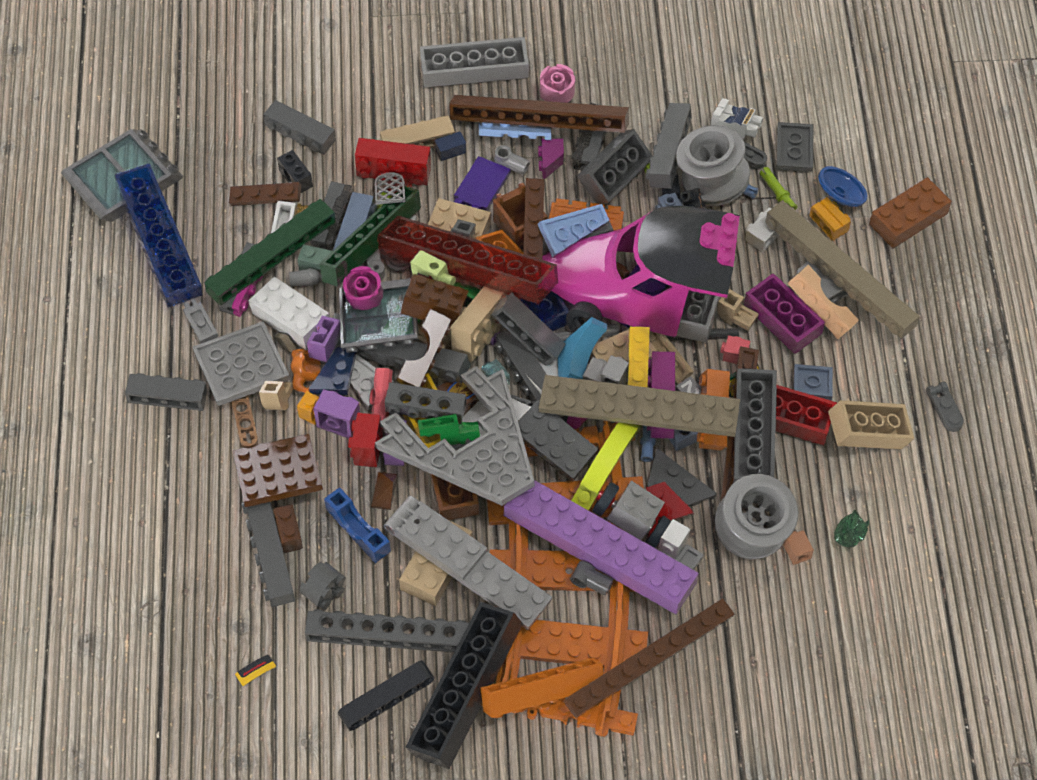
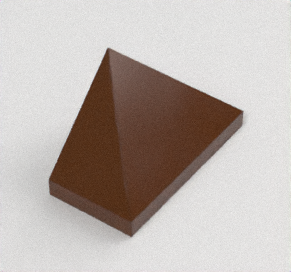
(384, 490)

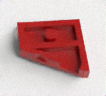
(674, 506)

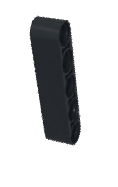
(386, 695)

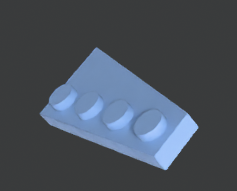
(513, 131)
(571, 227)

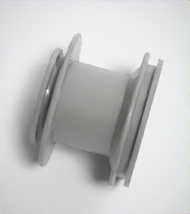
(715, 163)
(750, 538)

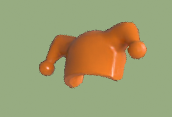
(303, 369)

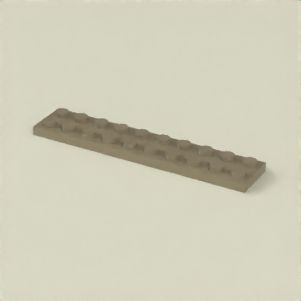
(639, 405)

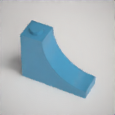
(578, 348)

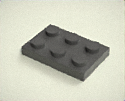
(795, 146)

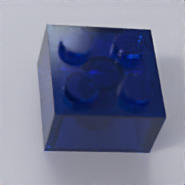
(550, 310)

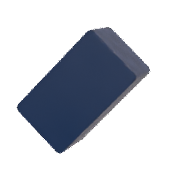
(450, 146)

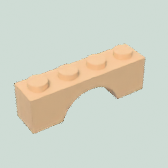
(808, 288)

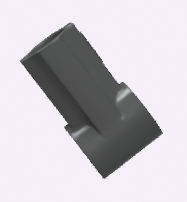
(587, 576)

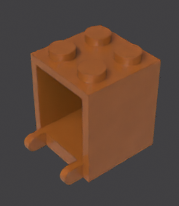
(510, 214)

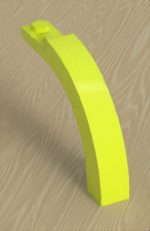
(604, 463)

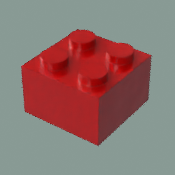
(365, 434)

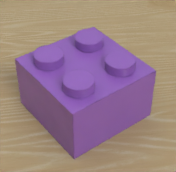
(336, 413)

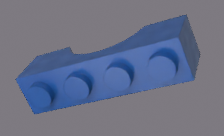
(368, 538)

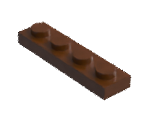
(264, 193)

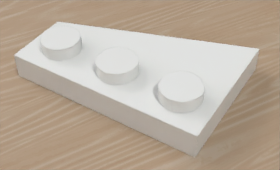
(363, 379)

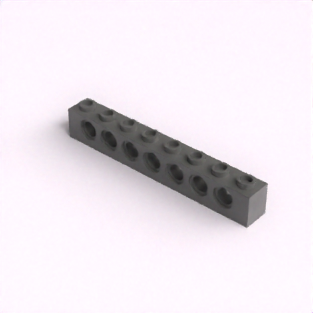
(377, 637)

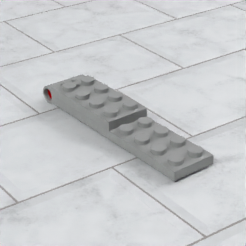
(466, 560)

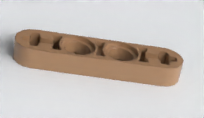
(245, 416)

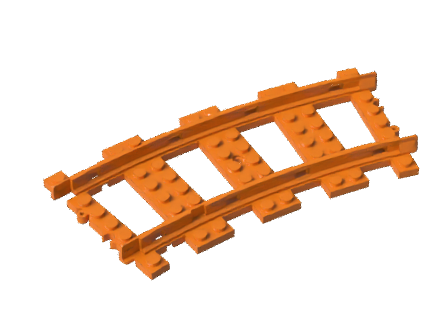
(568, 641)

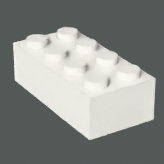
(287, 311)

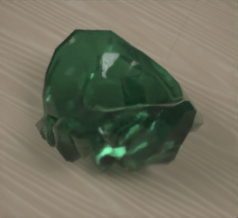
(851, 530)

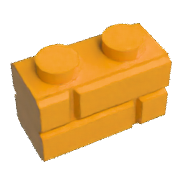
(830, 218)

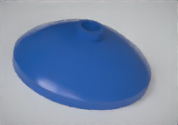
(842, 187)

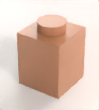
(798, 547)

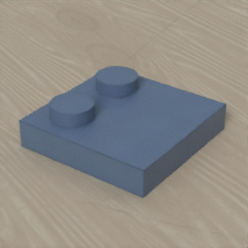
(814, 380)

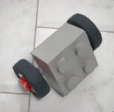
(633, 511)

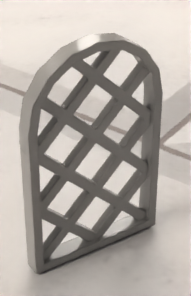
(389, 176)

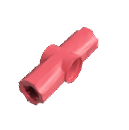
(378, 393)

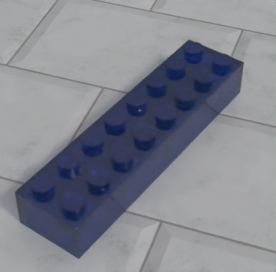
(158, 235)

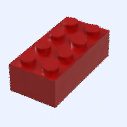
(382, 157)
(802, 415)

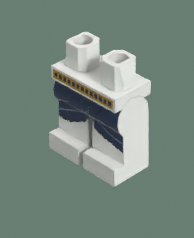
(739, 119)

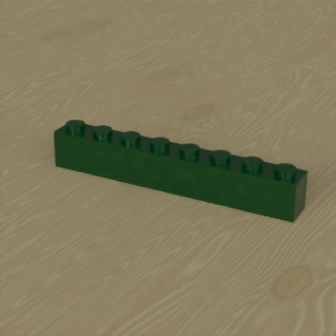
(364, 239)
(269, 252)

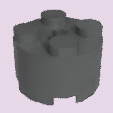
(323, 585)

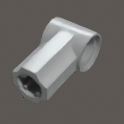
(510, 160)

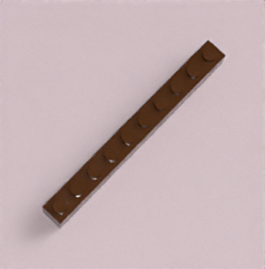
(539, 113)

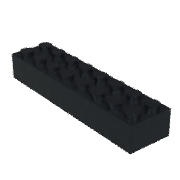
(459, 689)

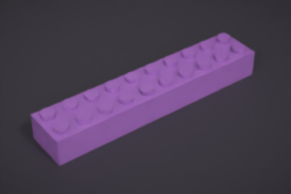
(603, 546)

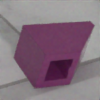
(552, 156)

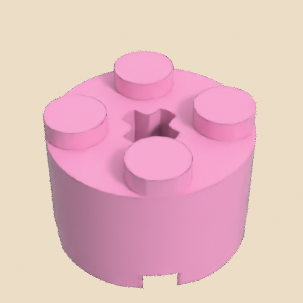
(557, 83)

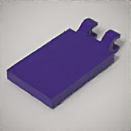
(481, 184)

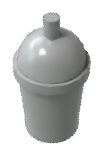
(304, 277)

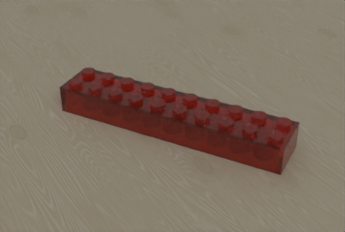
(471, 259)

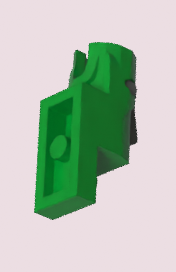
(448, 428)

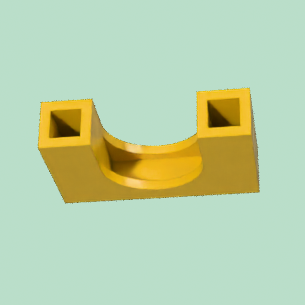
(638, 356)

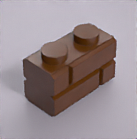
(288, 528)

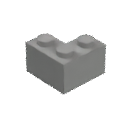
(611, 372)

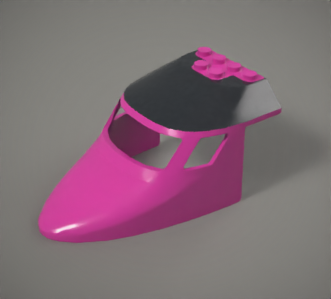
(671, 244)

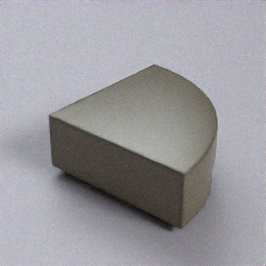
(285, 342)

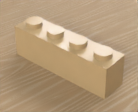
(420, 133)

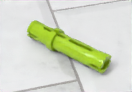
(776, 187)

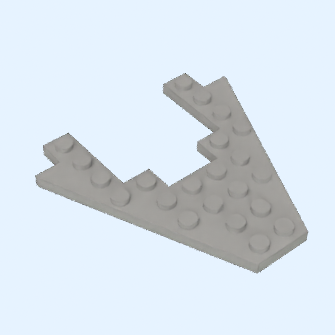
(488, 466)

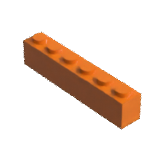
(539, 687)

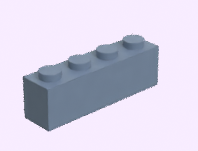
(358, 211)

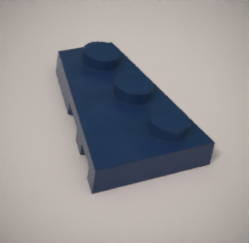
(336, 373)

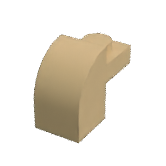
(733, 311)
(275, 395)

